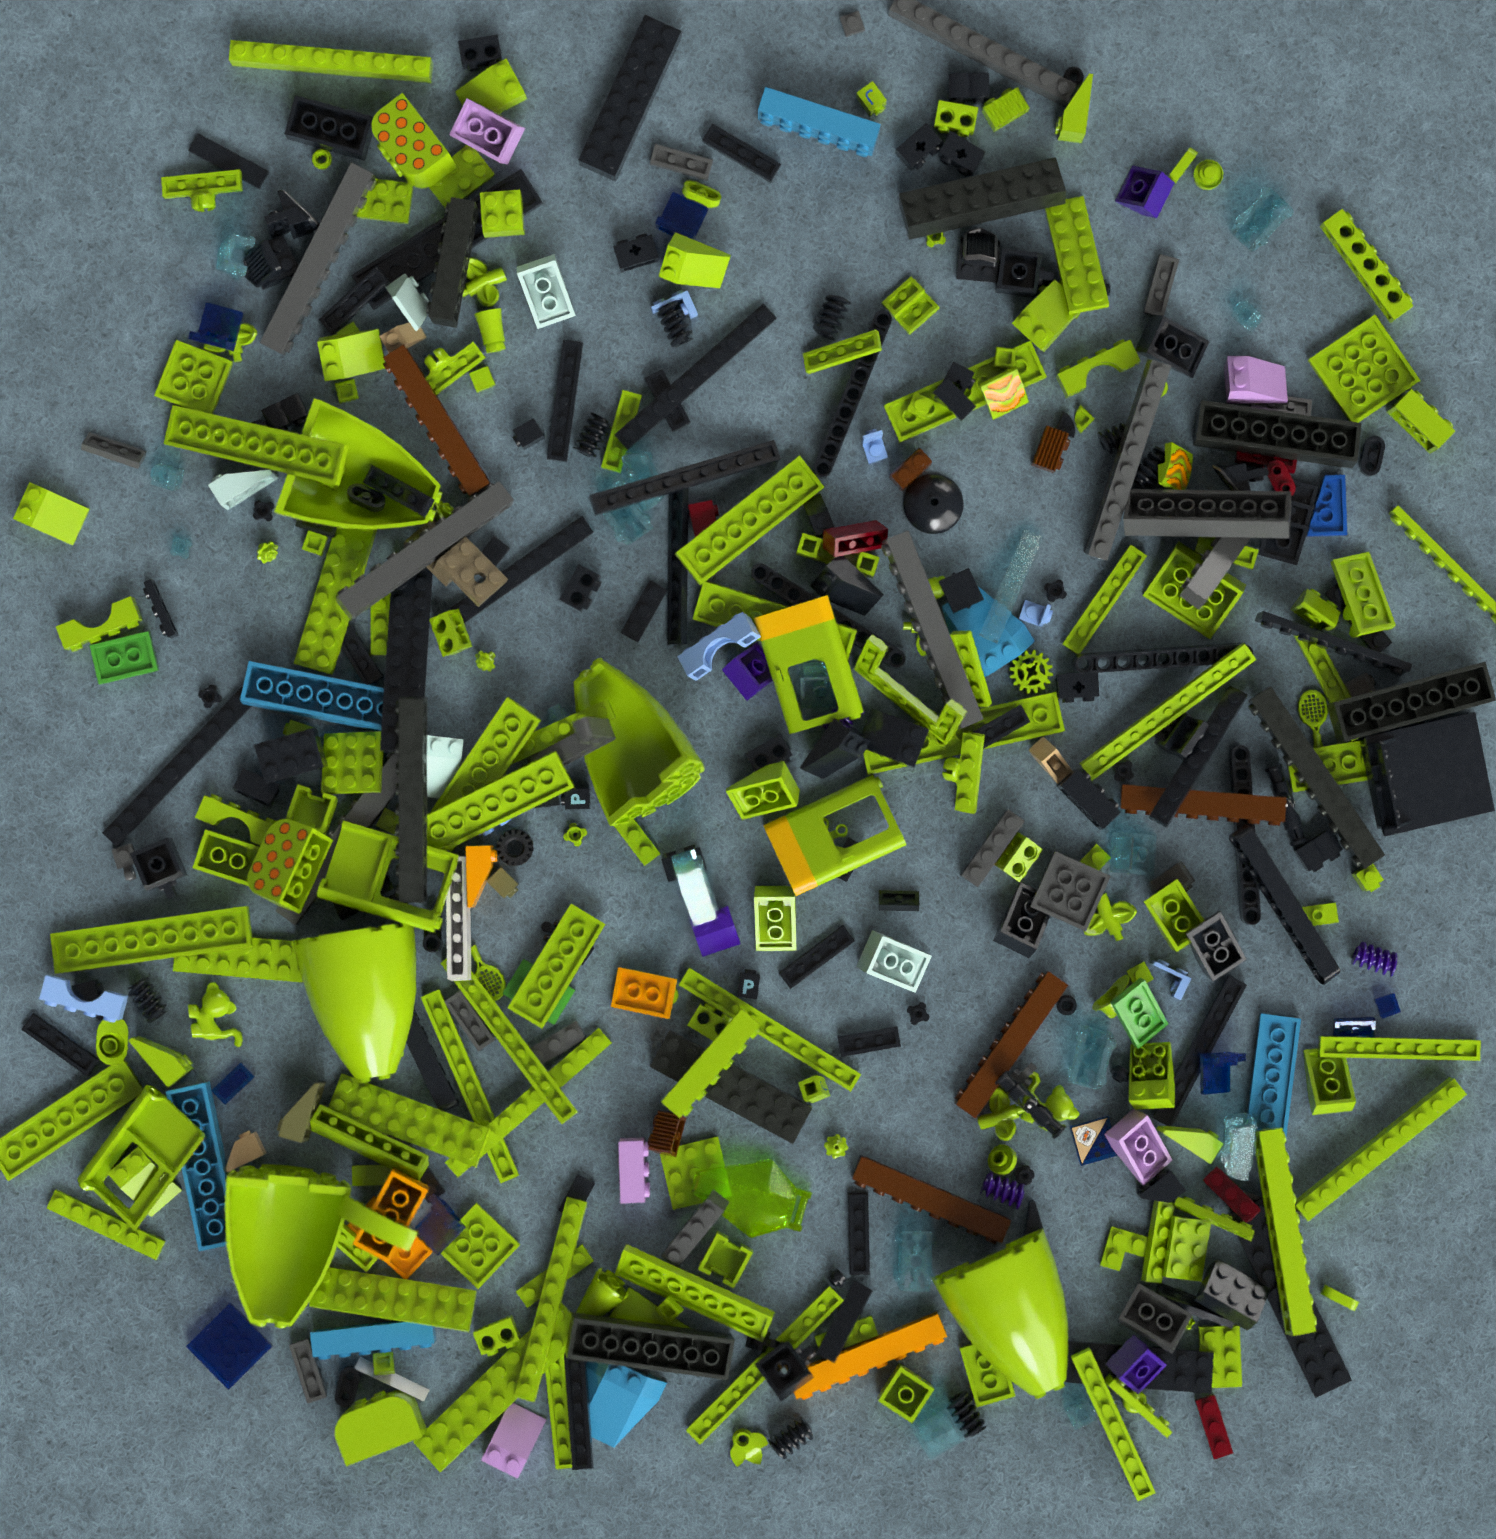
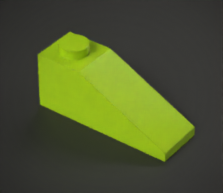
(1195, 1140)

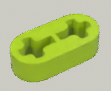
(1182, 165)
(1339, 1297)

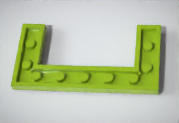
(940, 726)

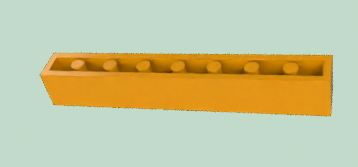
(874, 1353)

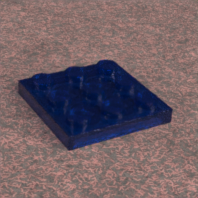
(229, 1346)

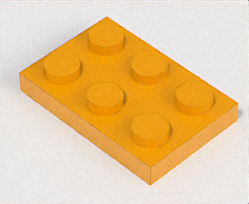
(644, 992)

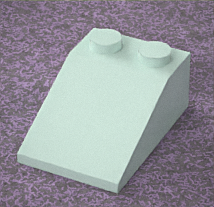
(545, 291)
(409, 300)
(236, 487)
(442, 763)
(893, 961)

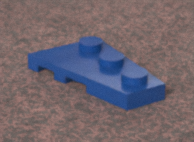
(1330, 510)

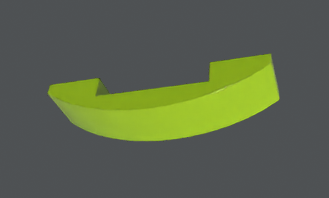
(376, 1224)

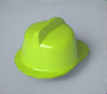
(1103, 1003)
(112, 1041)

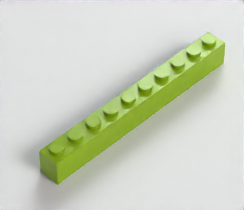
(330, 61)
(1379, 1148)
(1284, 1232)

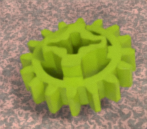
(1023, 666)

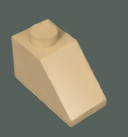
(401, 335)
(1050, 760)
(245, 1150)

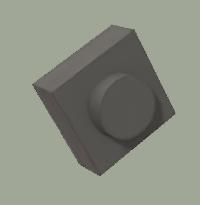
(852, 24)

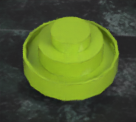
(1208, 174)
(1002, 1159)

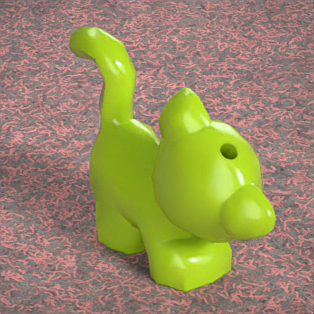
(214, 1005)
(1058, 1102)

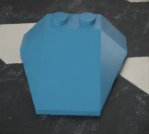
(992, 655)
(619, 1399)

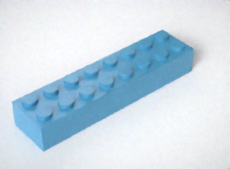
(313, 696)
(205, 1170)

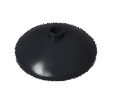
(932, 518)

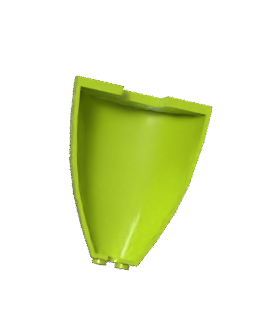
(368, 446)
(651, 755)
(362, 994)
(281, 1237)
(1013, 1312)

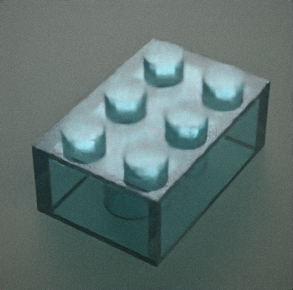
(695, 887)

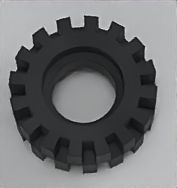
(503, 852)

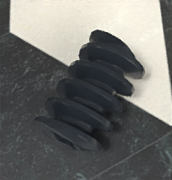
(830, 315)
(674, 324)
(592, 436)
(1112, 438)
(1149, 467)
(147, 1000)
(966, 1414)
(791, 1438)

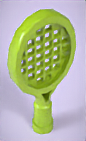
(1316, 735)
(477, 958)

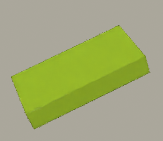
(369, 1175)

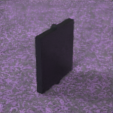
(961, 590)

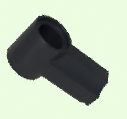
(437, 935)

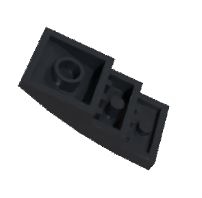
(1290, 548)

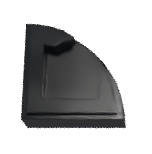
(1066, 424)

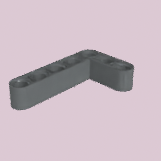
(588, 736)

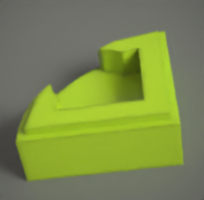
(1083, 419)

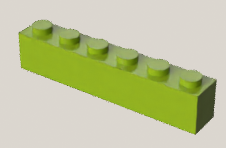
(710, 1063)
(368, 1142)

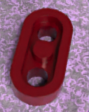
(1282, 478)

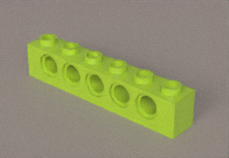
(1367, 277)

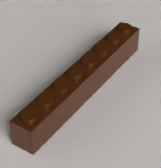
(436, 419)
(1209, 804)
(1011, 1043)
(932, 1199)

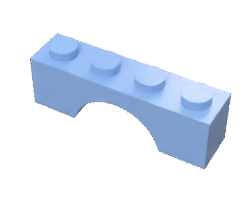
(698, 658)
(59, 991)

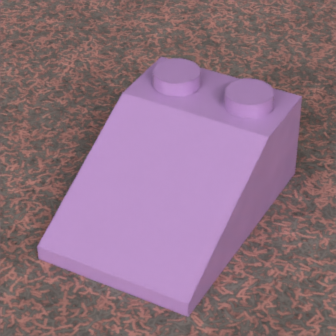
(487, 131)
(1254, 381)
(1139, 1146)
(513, 1440)

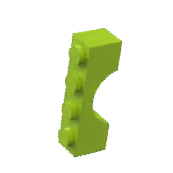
(1121, 357)
(812, 548)
(123, 614)
(214, 811)

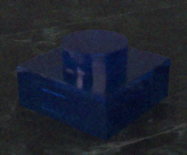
(1387, 1005)

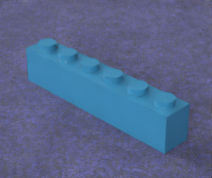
(370, 1337)

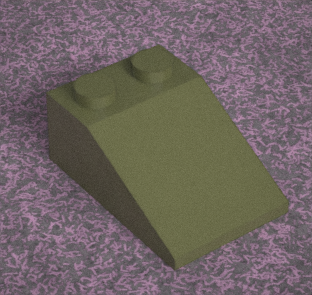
(296, 1122)

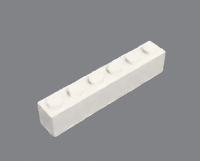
(458, 926)

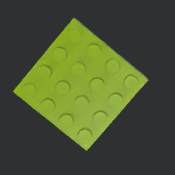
(1363, 370)

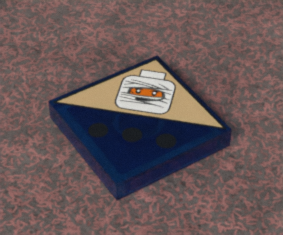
(1091, 1141)

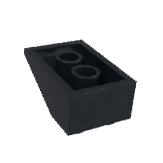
(1172, 345)
(847, 586)
(894, 737)
(835, 749)
(1021, 924)
(1215, 946)

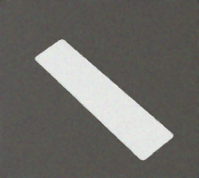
(393, 1380)

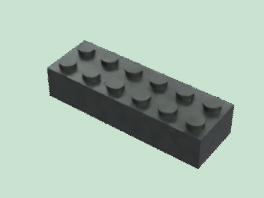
(453, 262)

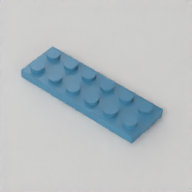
(1273, 1070)

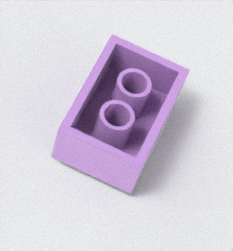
(633, 1170)

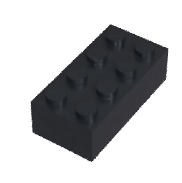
(329, 128)

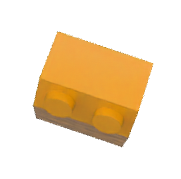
(478, 869)

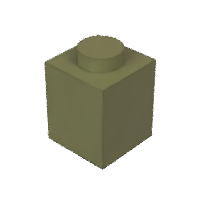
(503, 883)

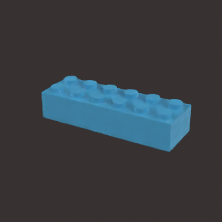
(818, 122)

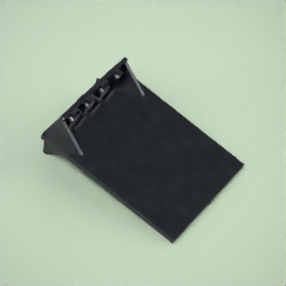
(1427, 774)

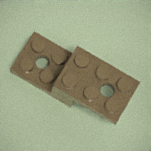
(461, 566)

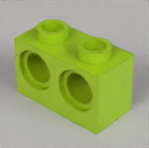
(956, 112)
(450, 632)
(1015, 855)
(708, 1029)
(495, 1331)

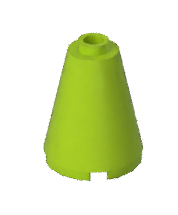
(603, 1294)

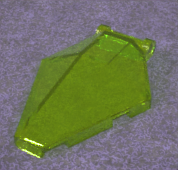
(757, 1194)

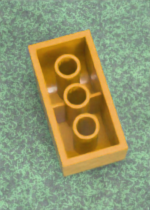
(398, 1202)

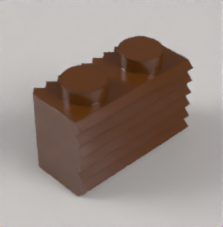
(1050, 449)
(910, 469)
(666, 1133)

